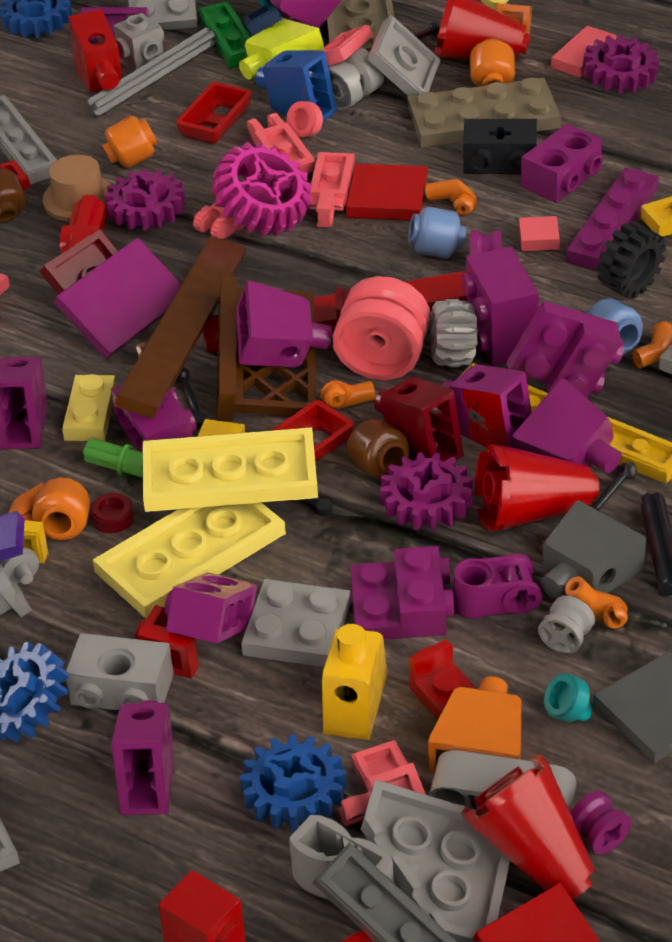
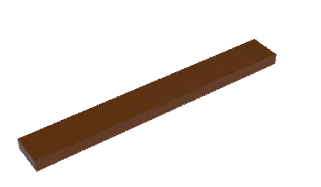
(179, 329)

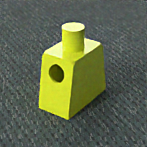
(276, 39)

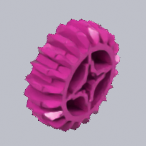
(266, 179)

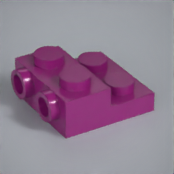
(567, 346)
(403, 595)

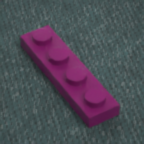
(617, 207)

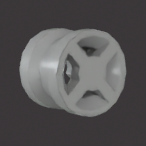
(566, 624)

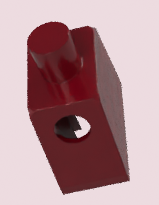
(425, 416)

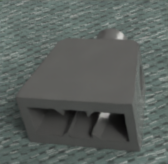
(592, 548)

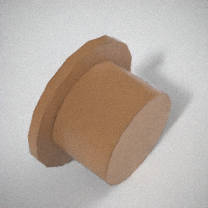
(69, 181)

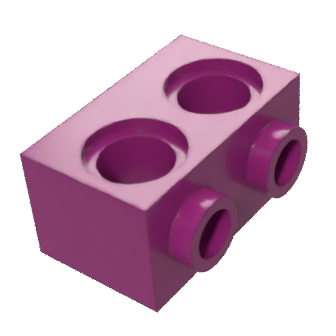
(561, 163)
(210, 607)

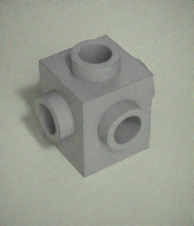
(138, 40)

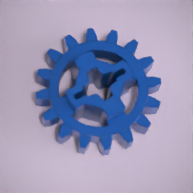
(34, 16)
(29, 689)
(293, 782)

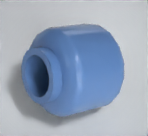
(436, 232)
(627, 319)

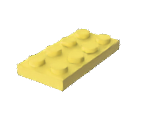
(229, 469)
(183, 548)

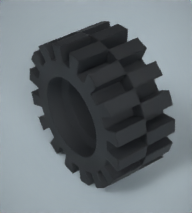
(631, 260)

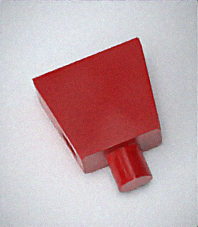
(98, 63)

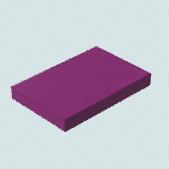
(119, 298)

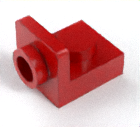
(182, 647)
(435, 676)

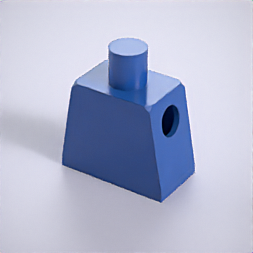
(296, 78)

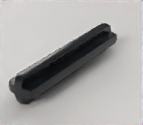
(659, 538)

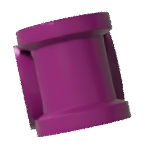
(492, 585)

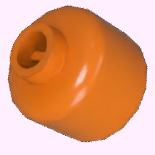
(491, 63)
(129, 142)
(62, 508)

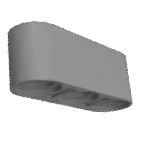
(466, 774)

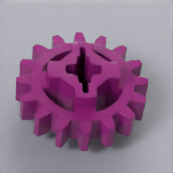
(620, 64)
(145, 199)
(426, 491)

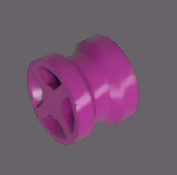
(485, 242)
(600, 822)

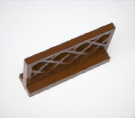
(231, 373)

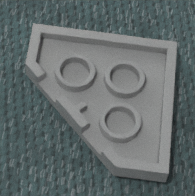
(437, 858)

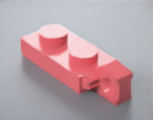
(331, 185)

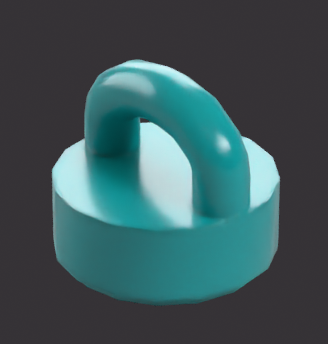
(568, 698)

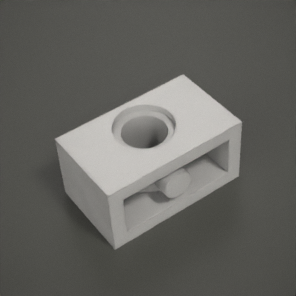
(118, 671)

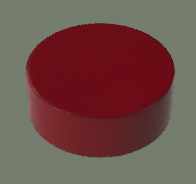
(112, 513)

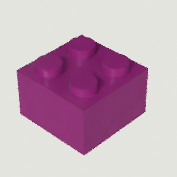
(501, 300)

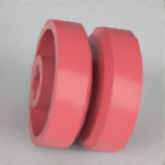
(381, 328)

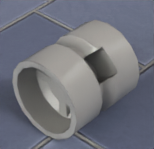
(354, 79)

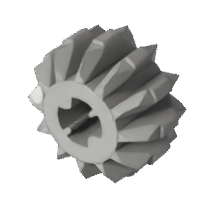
(453, 333)

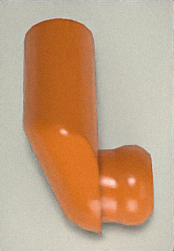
(604, 606)

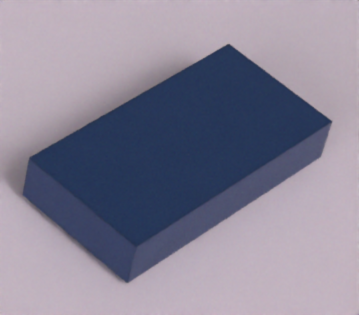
(261, 19)

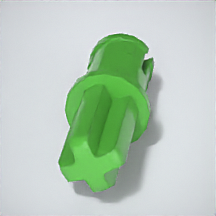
(115, 457)

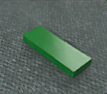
(229, 31)

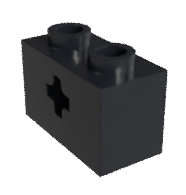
(497, 145)

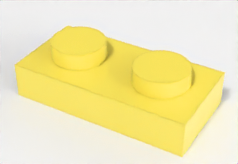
(89, 408)

